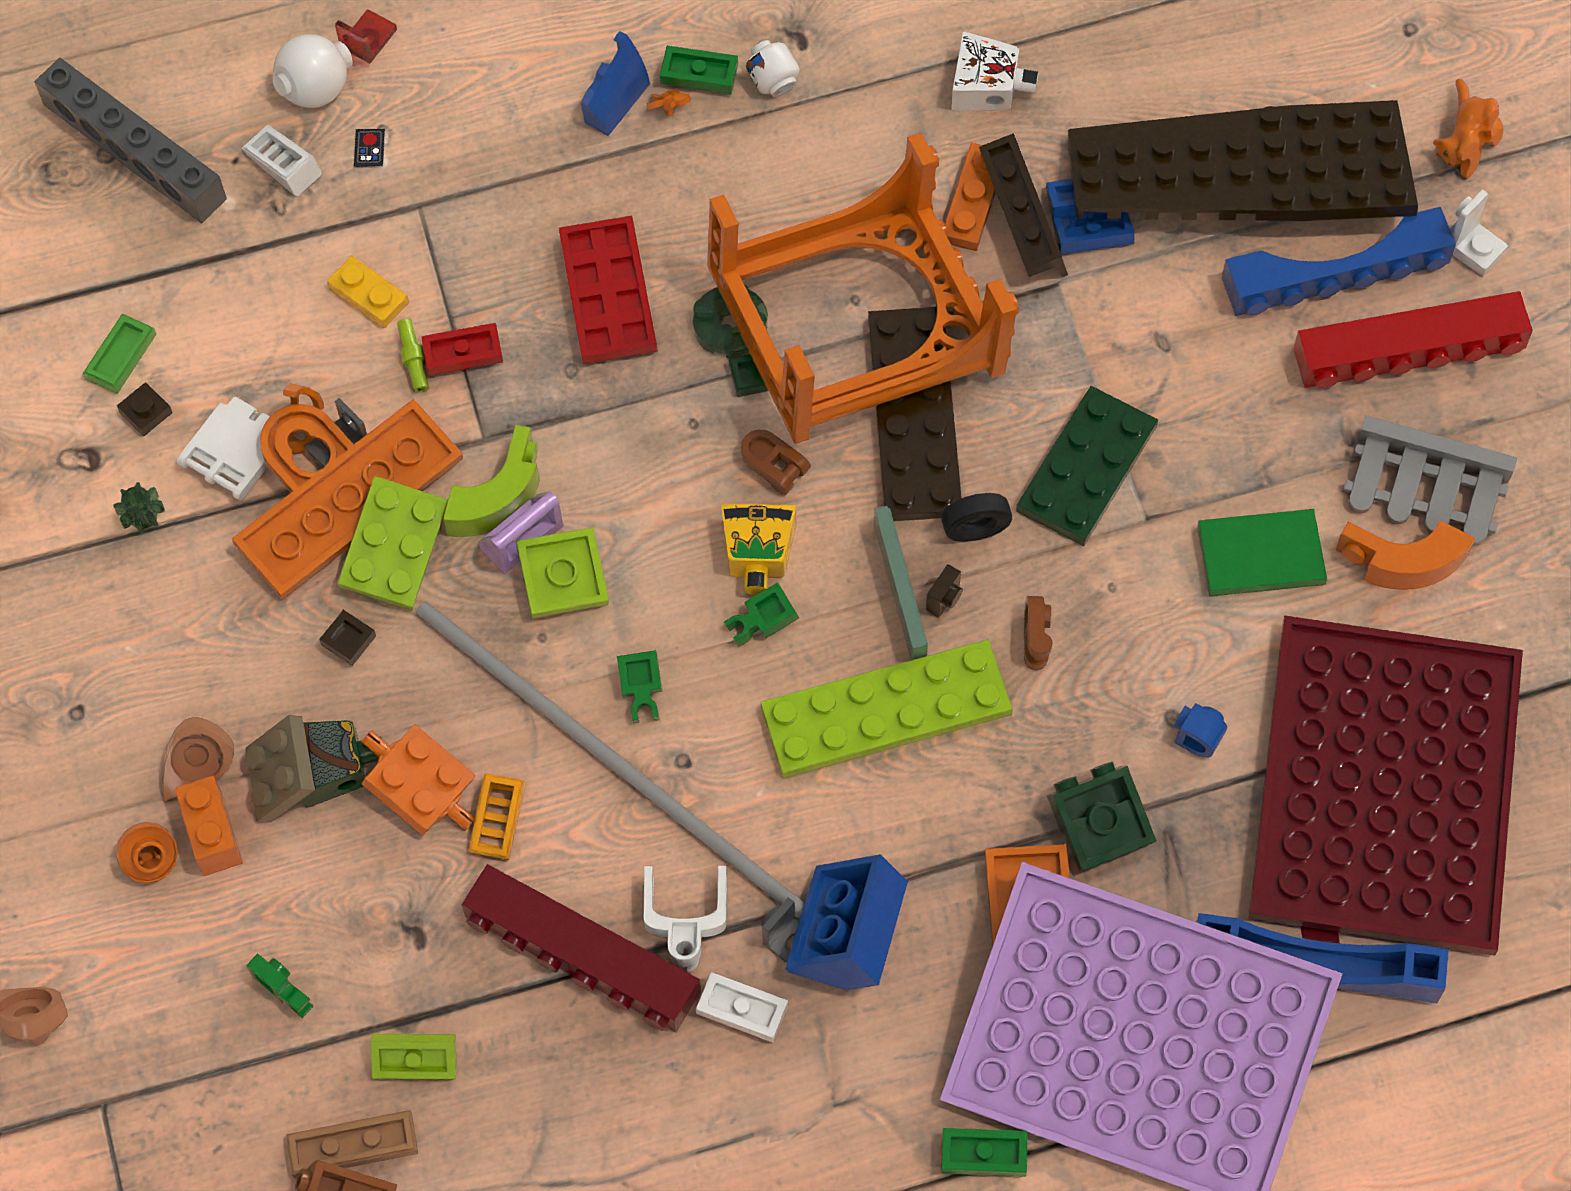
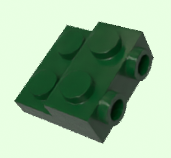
(1101, 815)

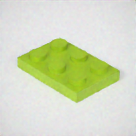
(393, 543)

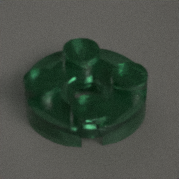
(711, 334)

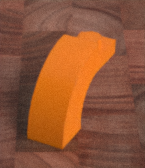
(1409, 564)

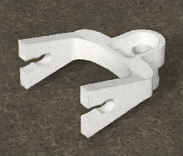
(684, 932)

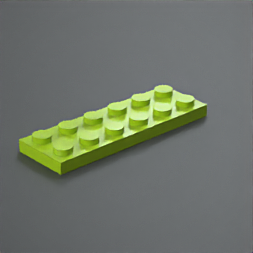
(886, 708)

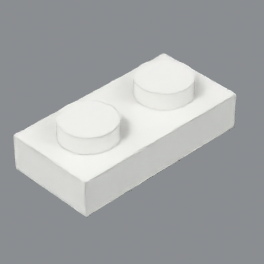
(742, 1007)

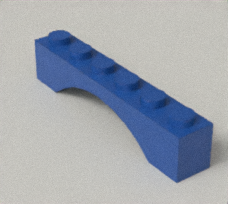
(1266, 281)
(1383, 970)

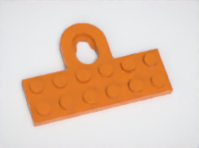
(326, 505)

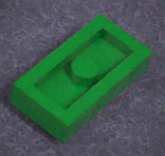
(699, 69)
(984, 1152)

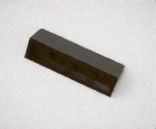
(1022, 206)

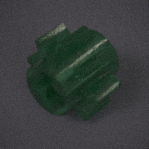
(139, 507)

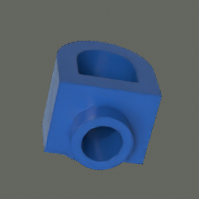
(1200, 729)

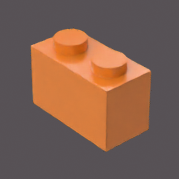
(208, 825)

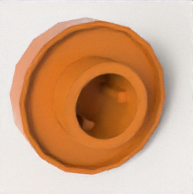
(146, 852)

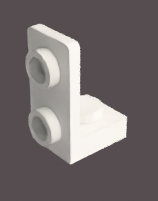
(1474, 243)

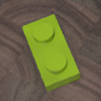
(413, 1056)

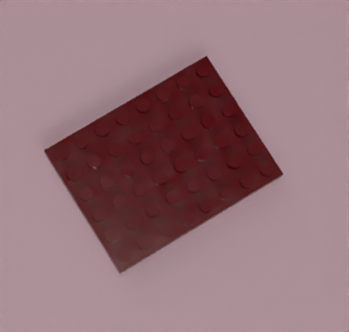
(1388, 785)

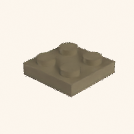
(279, 768)

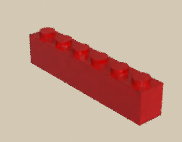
(1412, 340)

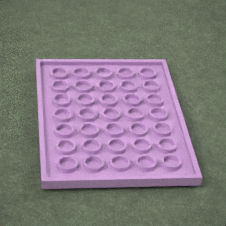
(1140, 1036)

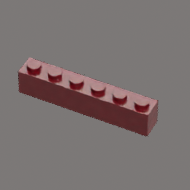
(581, 948)

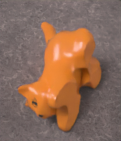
(1475, 125)

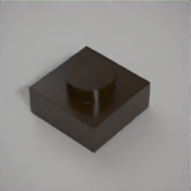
(144, 409)
(944, 591)
(347, 637)

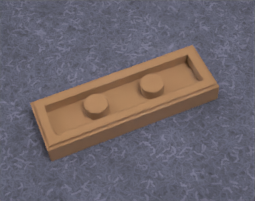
(354, 1142)

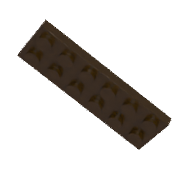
(916, 429)

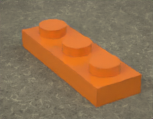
(970, 202)

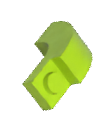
(485, 506)

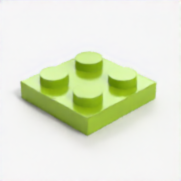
(562, 572)

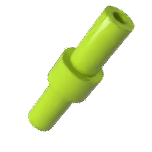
(412, 355)

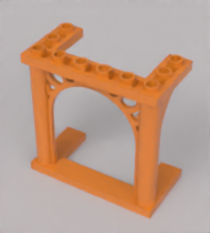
(895, 206)

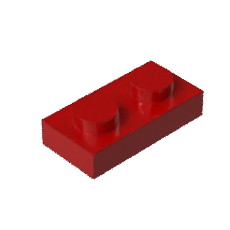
(462, 349)

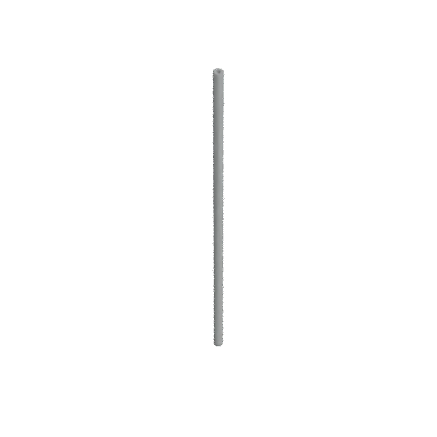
(609, 757)

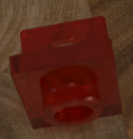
(366, 36)

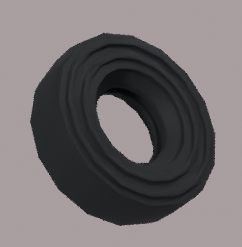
(976, 517)

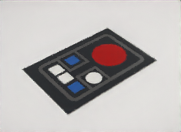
(369, 147)

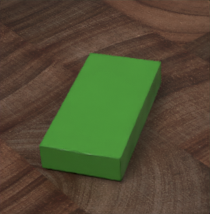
(119, 353)

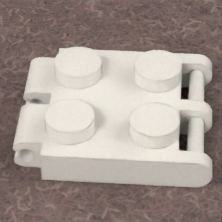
(228, 447)

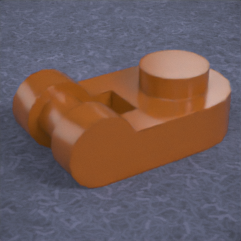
(763, 450)
(1036, 642)

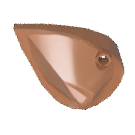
(195, 754)
(31, 1013)

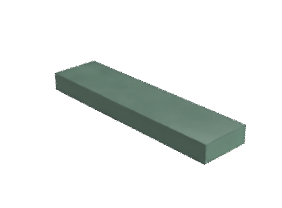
(900, 583)

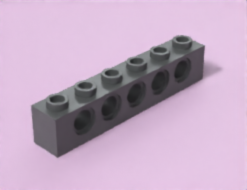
(131, 140)

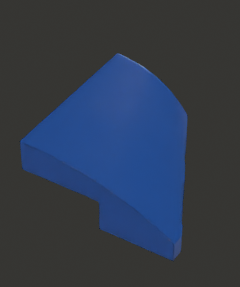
(615, 87)

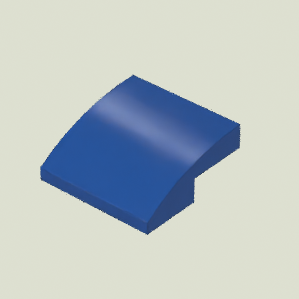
(1087, 233)

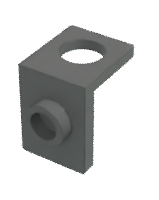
(348, 423)
(778, 927)

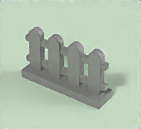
(1416, 449)

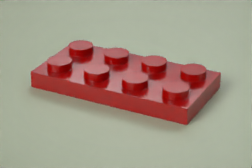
(607, 289)

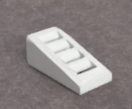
(296, 175)

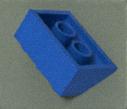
(848, 923)

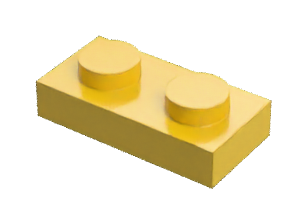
(368, 291)

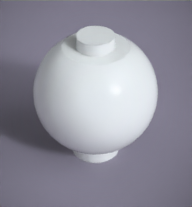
(311, 70)

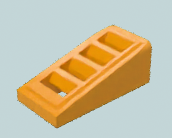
(502, 783)

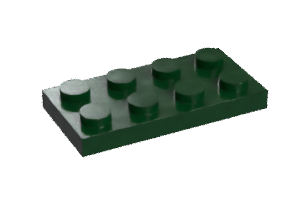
(1087, 465)

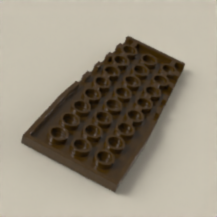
(1259, 161)

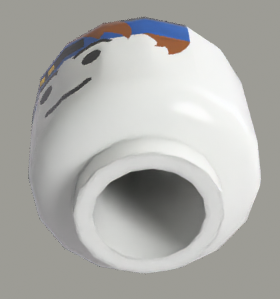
(772, 68)

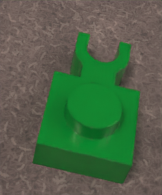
(767, 612)
(640, 678)
(274, 978)

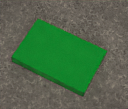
(1262, 552)

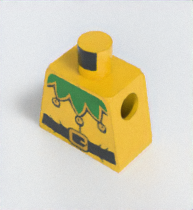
(758, 542)

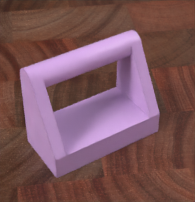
(534, 519)

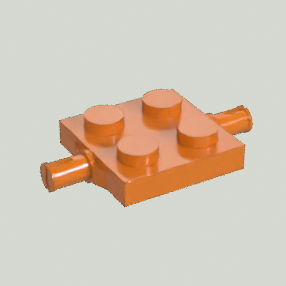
(418, 779)

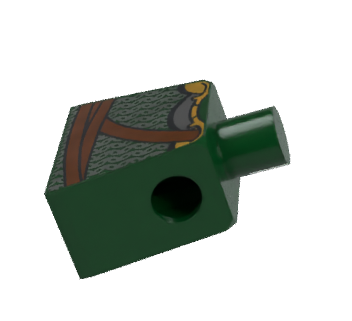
(335, 759)

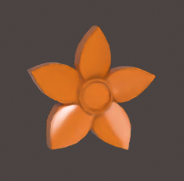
(669, 100)

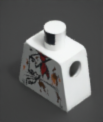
(988, 75)

